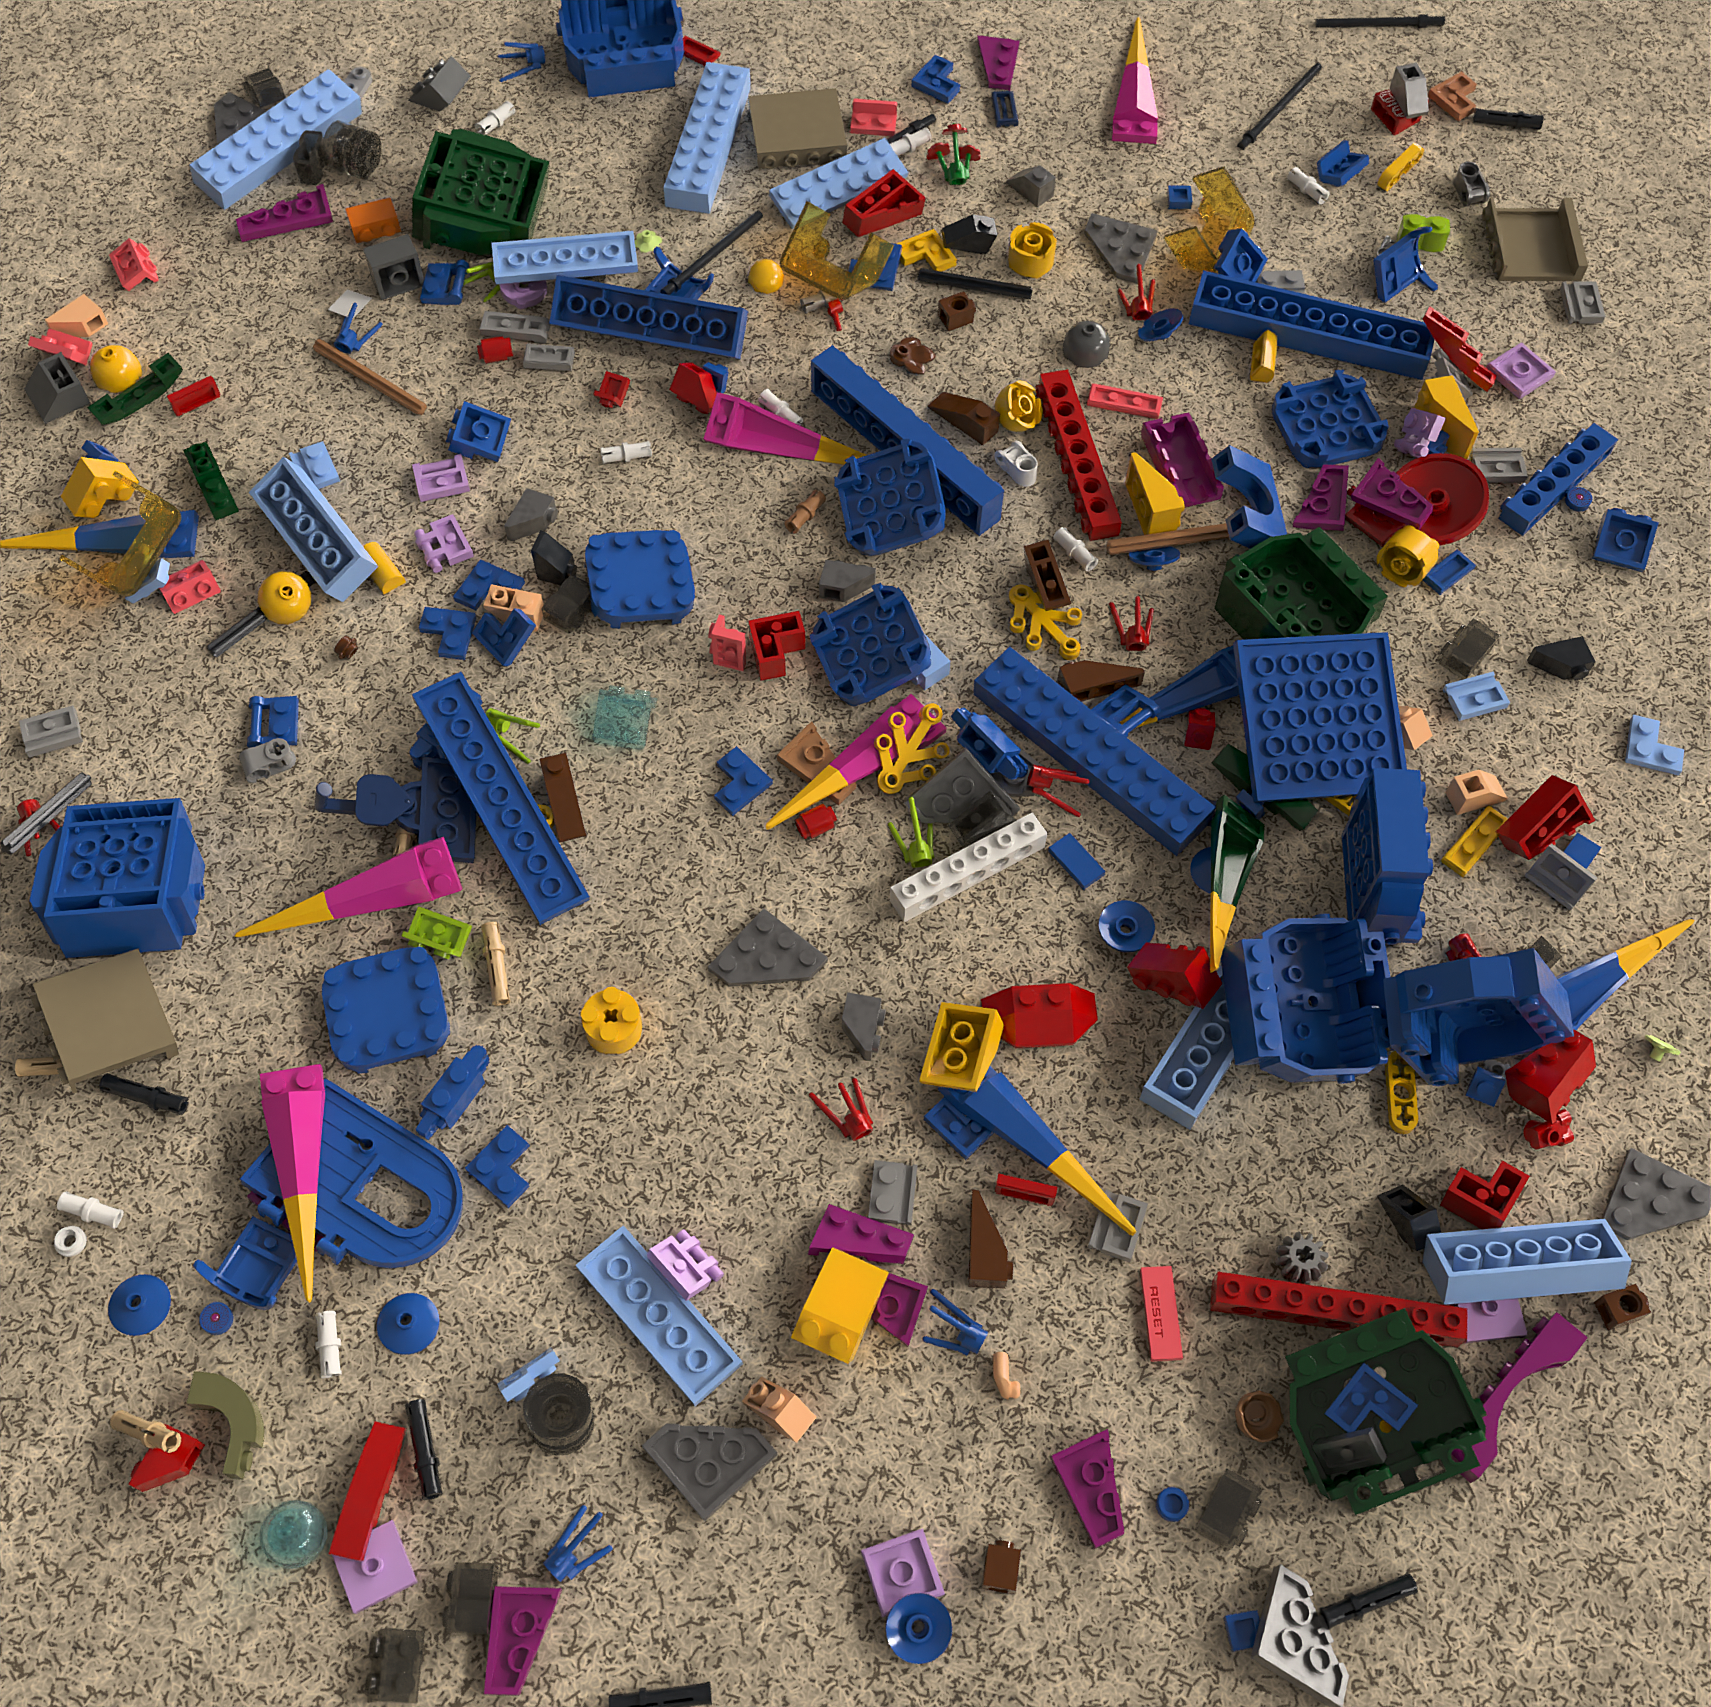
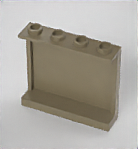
(797, 128)
(1535, 243)
(103, 1017)

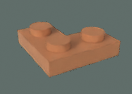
(1452, 96)

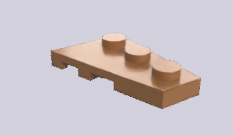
(809, 756)

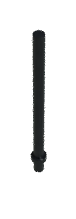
(1250, 136)
(674, 284)

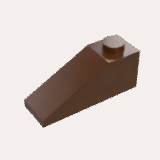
(968, 415)
(1046, 575)
(1095, 679)
(562, 797)
(987, 1251)

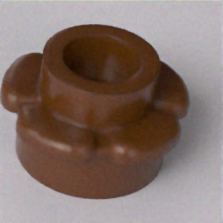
(346, 647)

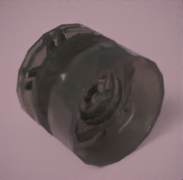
(351, 149)
(554, 1396)

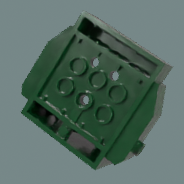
(469, 182)
(1268, 597)
(1418, 1368)

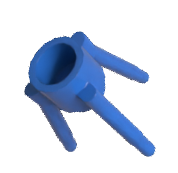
(534, 54)
(347, 338)
(971, 1332)
(561, 1558)

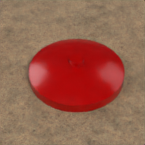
(1455, 491)

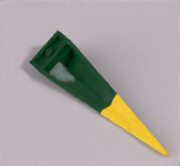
(1234, 848)

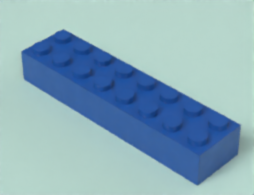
(648, 317)

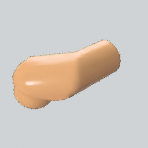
(1001, 1377)

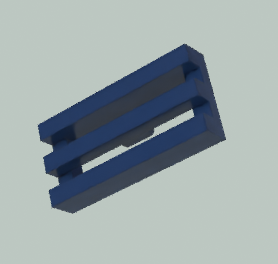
(1006, 121)

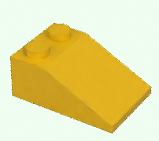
(1444, 398)
(1153, 497)
(961, 1046)
(840, 1305)

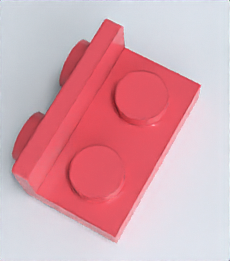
(874, 117)
(133, 264)
(72, 347)
(189, 587)
(727, 645)

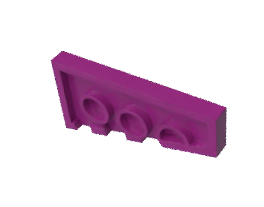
(300, 213)

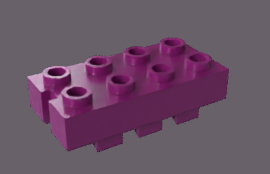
(1182, 458)

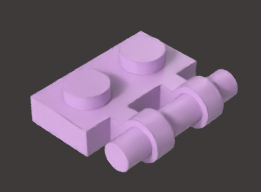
(1420, 429)
(451, 540)
(679, 1267)

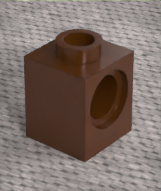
(956, 311)
(1614, 1315)
(1001, 1567)

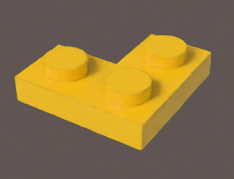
(929, 247)

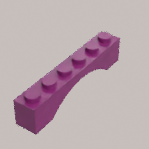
(1551, 1347)

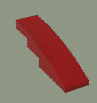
(1453, 342)
(367, 1491)

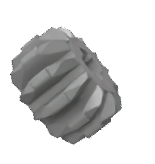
(1289, 1258)

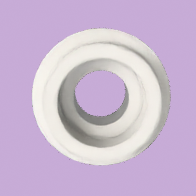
(62, 1237)

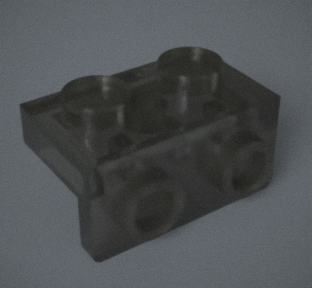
(395, 1666)

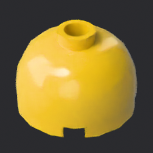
(115, 368)
(1018, 407)
(284, 608)

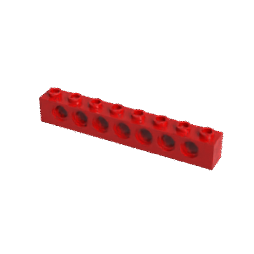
(1078, 455)
(1330, 1306)

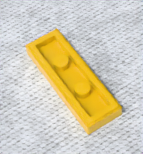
(1474, 842)

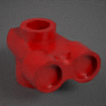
(1544, 1134)

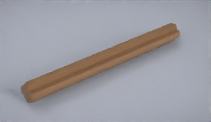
(369, 377)
(1167, 539)

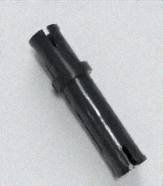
(1511, 119)
(155, 1098)
(425, 1457)
(1366, 1601)
(674, 1696)

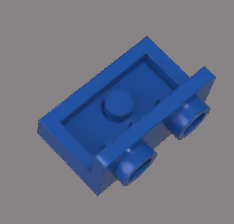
(1340, 165)

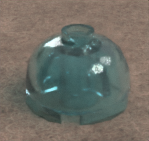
(296, 1546)

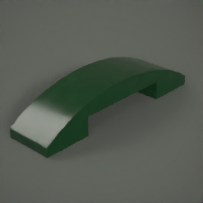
(148, 389)

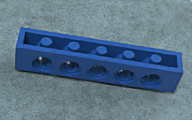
(1559, 476)

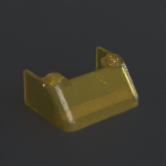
(1222, 210)
(807, 254)
(160, 524)

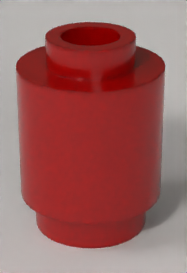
(495, 349)
(815, 821)

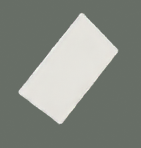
(346, 300)

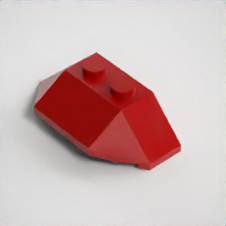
(1043, 1014)

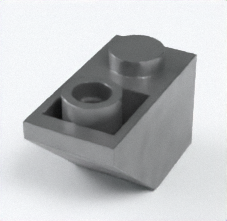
(1410, 90)
(844, 580)
(860, 1022)

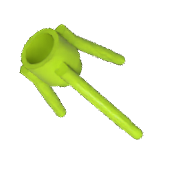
(490, 271)
(501, 723)
(919, 853)

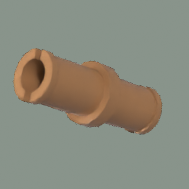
(805, 511)

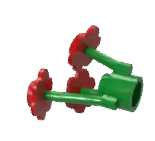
(957, 172)

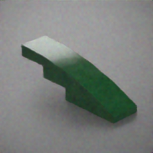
(1235, 768)

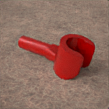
(834, 308)

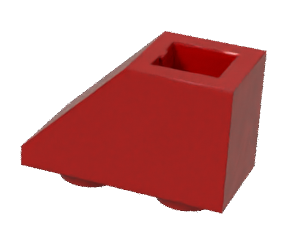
(694, 386)
(163, 1467)

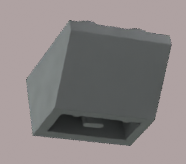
(440, 84)
(55, 389)

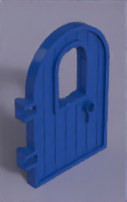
(346, 1171)

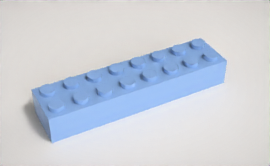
(707, 138)
(271, 139)

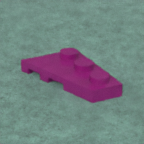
(999, 60)
(1388, 495)
(1326, 501)
(860, 1237)
(899, 1307)
(1091, 1486)
(516, 1633)

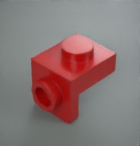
(612, 390)
(1200, 729)

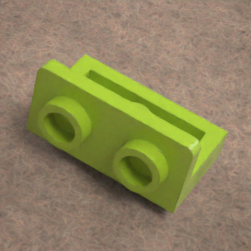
(439, 932)

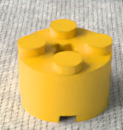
(1032, 250)
(1408, 556)
(598, 1018)

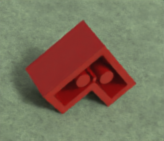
(773, 638)
(1485, 1202)

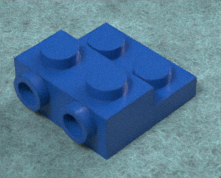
(1240, 256)
(478, 432)
(1625, 539)

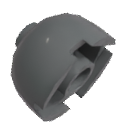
(1086, 344)

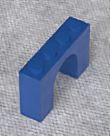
(1257, 484)

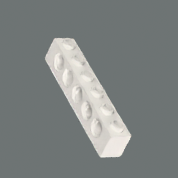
(967, 867)

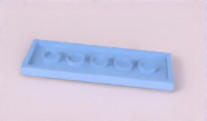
(837, 181)
(564, 256)
(659, 1316)

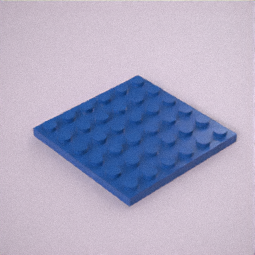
(1317, 714)

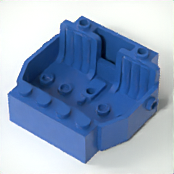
(621, 43)
(1388, 854)
(120, 879)
(1317, 960)
(1474, 1012)

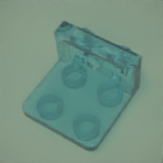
(623, 717)

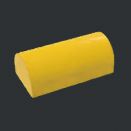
(1264, 357)
(386, 575)

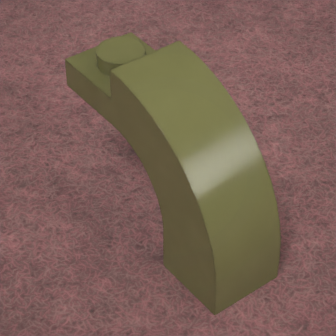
(223, 1395)

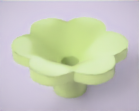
(647, 241)
(1660, 1048)

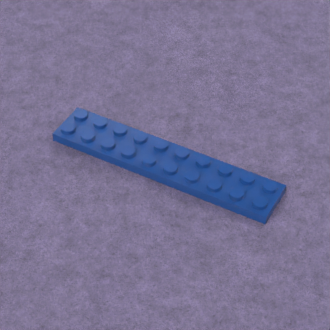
(501, 798)

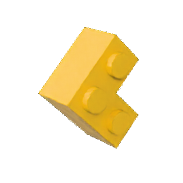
(94, 484)

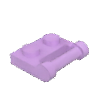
(441, 478)

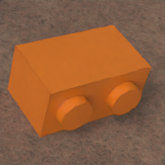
(373, 220)

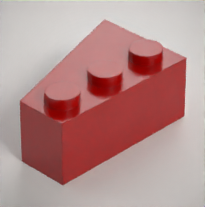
(883, 205)
(1545, 817)
(1175, 973)
(1551, 1075)

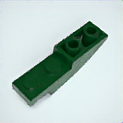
(210, 480)

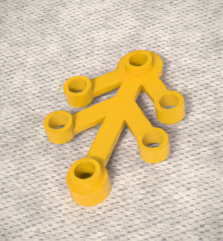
(1045, 619)
(907, 751)

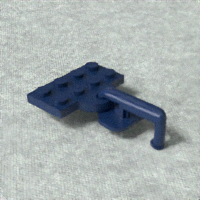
(437, 800)

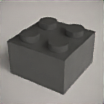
(394, 267)

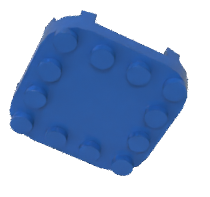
(1329, 420)
(891, 498)
(639, 577)
(871, 645)
(385, 1009)

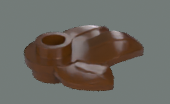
(911, 355)

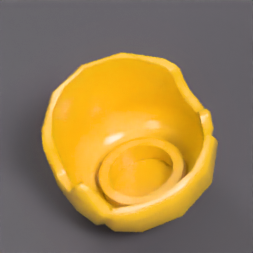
(766, 276)

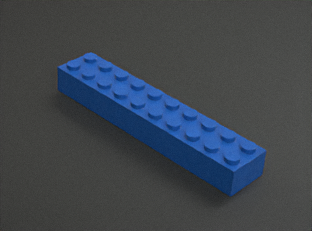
(1313, 324)
(886, 421)
(1094, 750)

